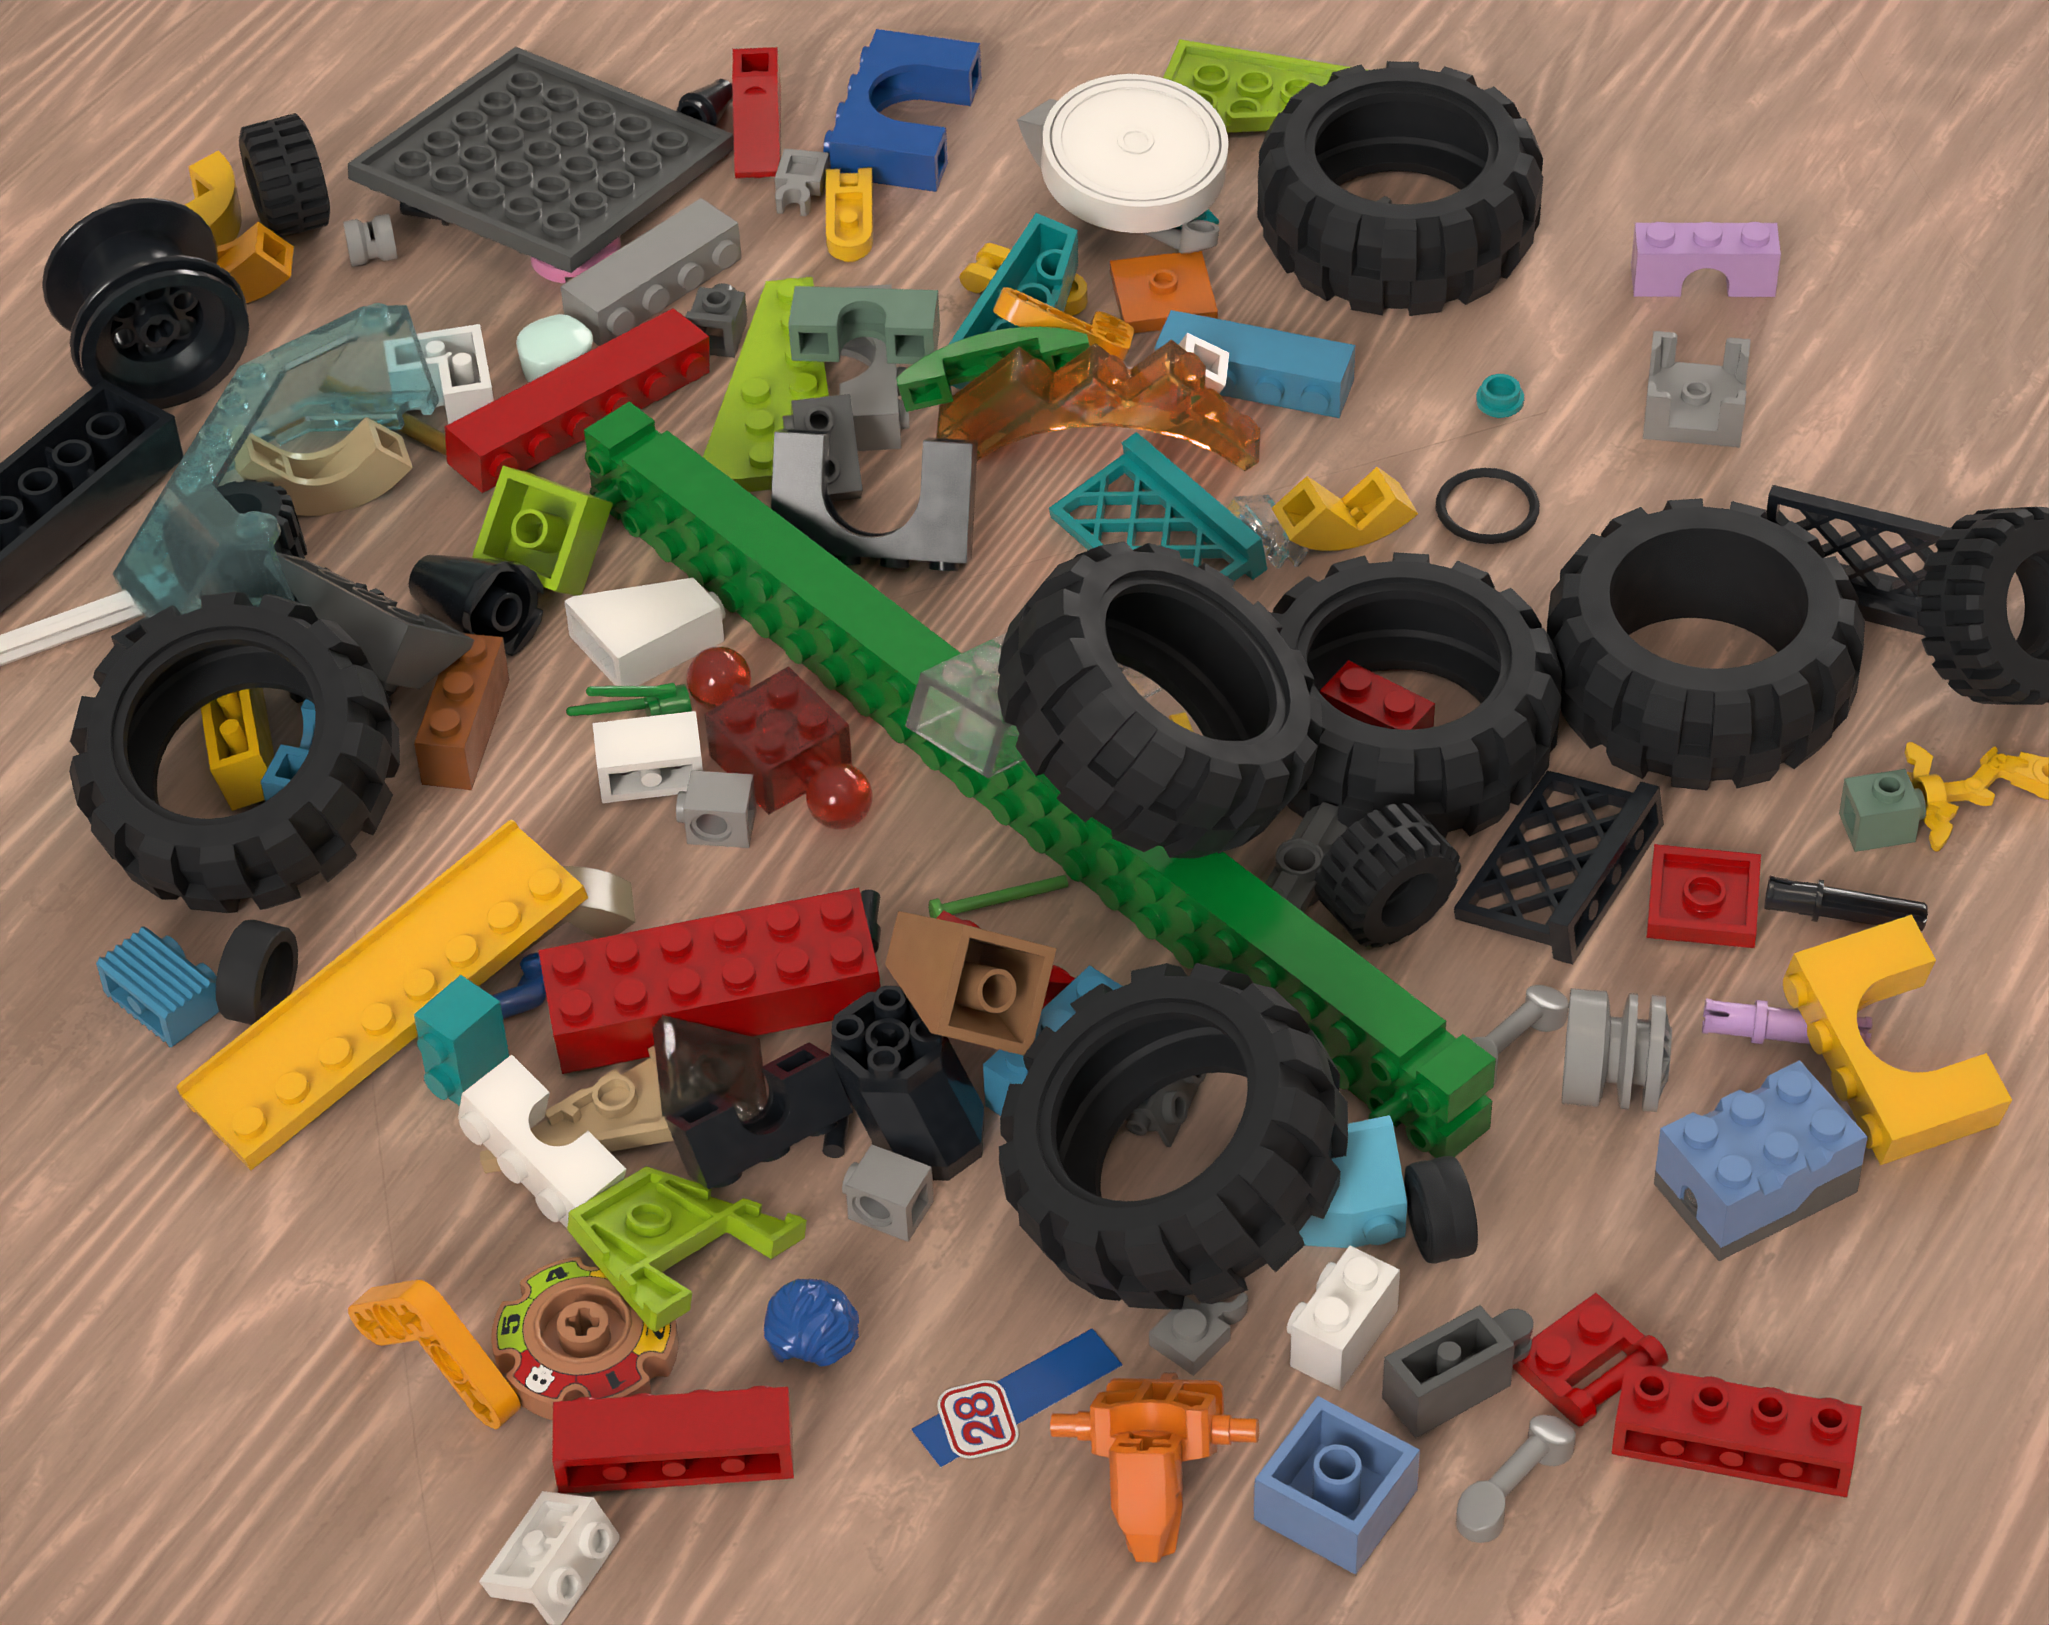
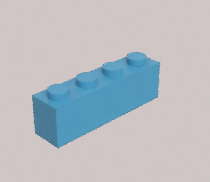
(1273, 364)

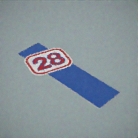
(985, 1414)

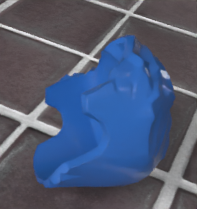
(810, 1322)

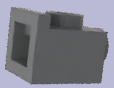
(722, 309)

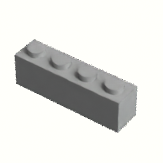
(652, 271)

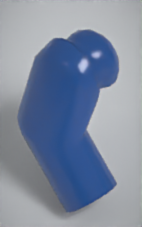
(529, 992)

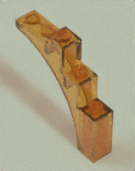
(1098, 390)

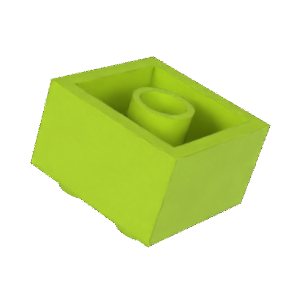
(543, 528)

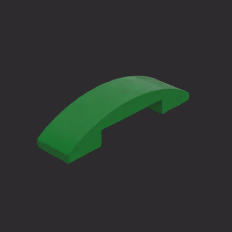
(931, 378)

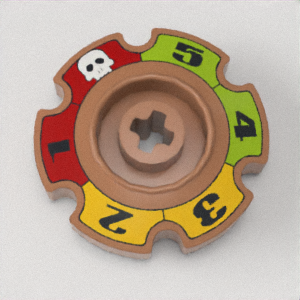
(576, 1339)

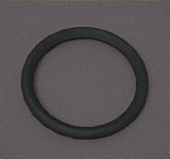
(1525, 526)

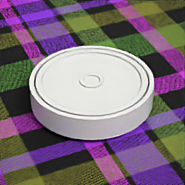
(1134, 153)

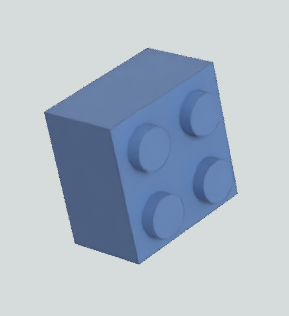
(1336, 1484)

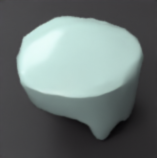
(551, 344)

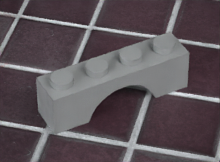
(875, 394)

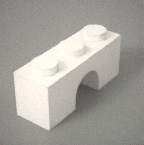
(500, 1116)

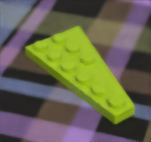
(1244, 84)
(762, 391)

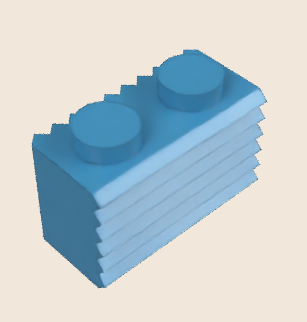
(159, 985)

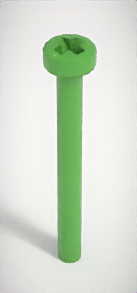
(997, 897)

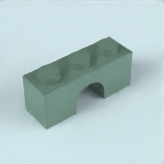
(832, 316)

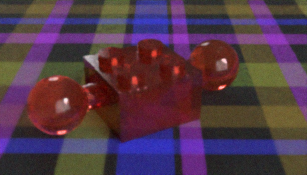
(780, 736)

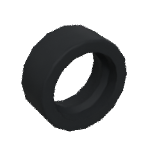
(256, 970)

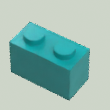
(460, 1038)

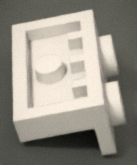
(552, 1554)

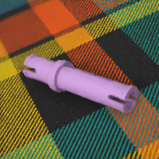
(1763, 1022)

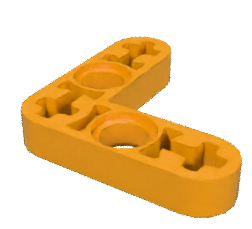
(1104, 330)
(421, 1314)

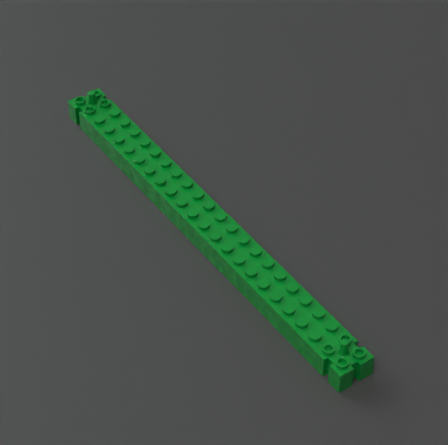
(1200, 909)

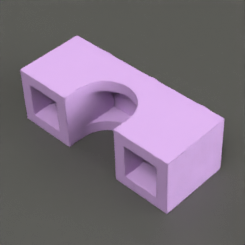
(1671, 251)

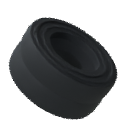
(1441, 1209)

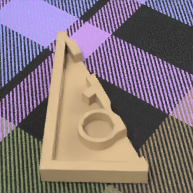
(616, 1110)

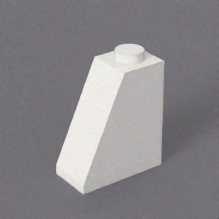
(645, 627)

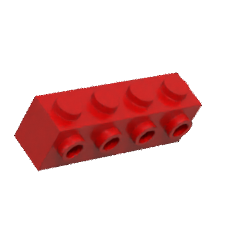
(1736, 1430)
(672, 1439)

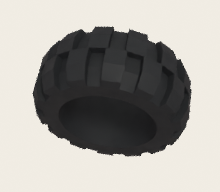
(1722, 569)

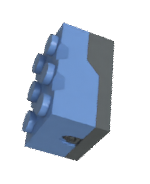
(1760, 1161)

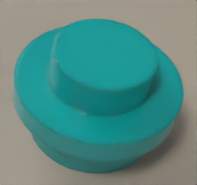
(1500, 396)

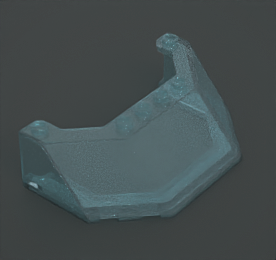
(316, 383)

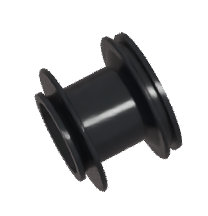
(147, 301)

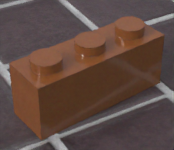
(462, 715)

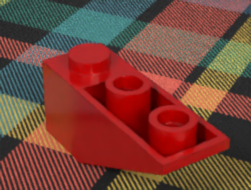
(756, 112)

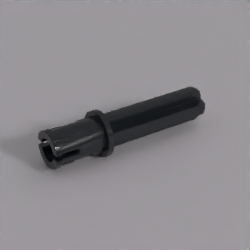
(1841, 904)

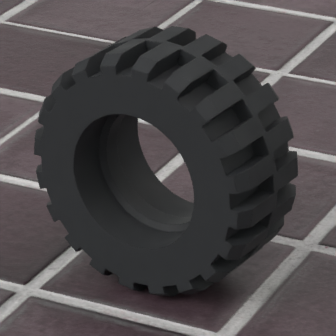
(1968, 606)

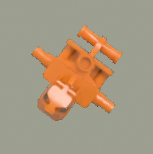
(1147, 1435)

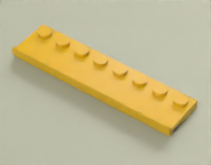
(366, 999)

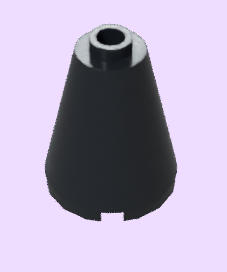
(480, 596)

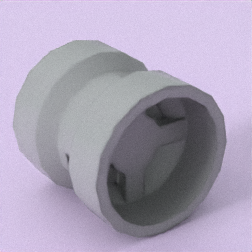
(359, 240)

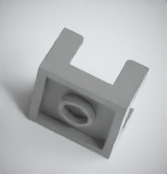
(1695, 399)

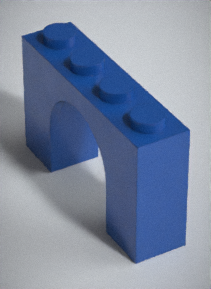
(893, 71)

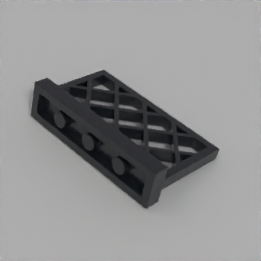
(1881, 597)
(1604, 869)

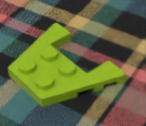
(658, 1221)

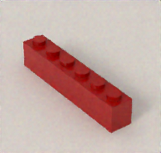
(558, 406)

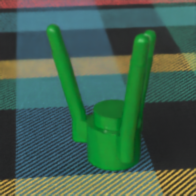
(657, 700)

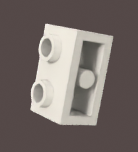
(649, 753)
(1343, 1317)

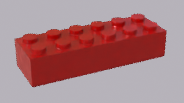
(726, 971)

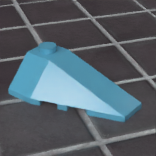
(1371, 1192)

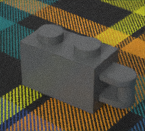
(1455, 1367)

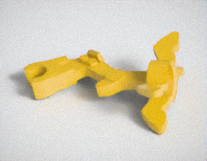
(2026, 772)

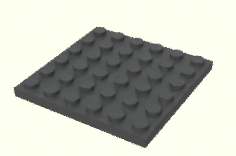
(541, 158)

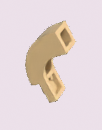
(332, 479)

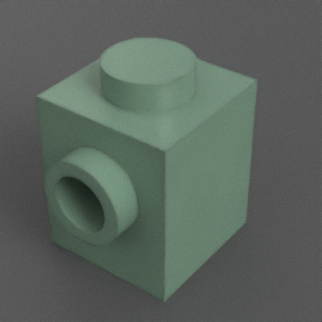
(1881, 810)

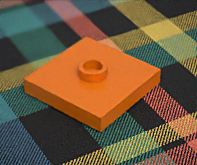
(1156, 284)

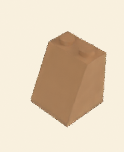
(971, 980)

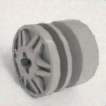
(1615, 1050)

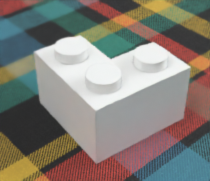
(458, 369)

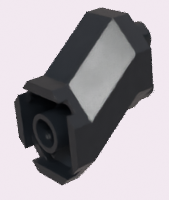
(907, 1083)

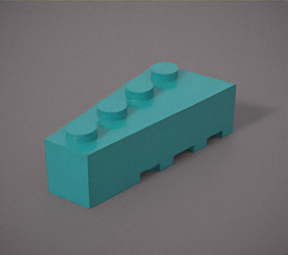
(1037, 265)

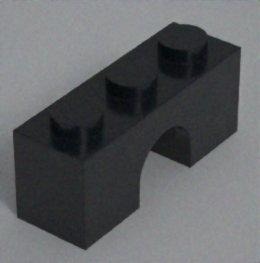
(801, 1102)

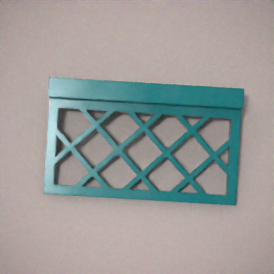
(1179, 495)

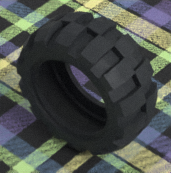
(1399, 252)
(1441, 625)
(176, 672)
(1119, 753)
(1233, 1213)

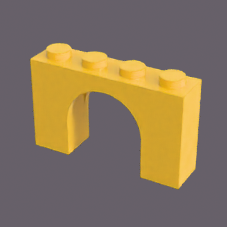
(1892, 1106)

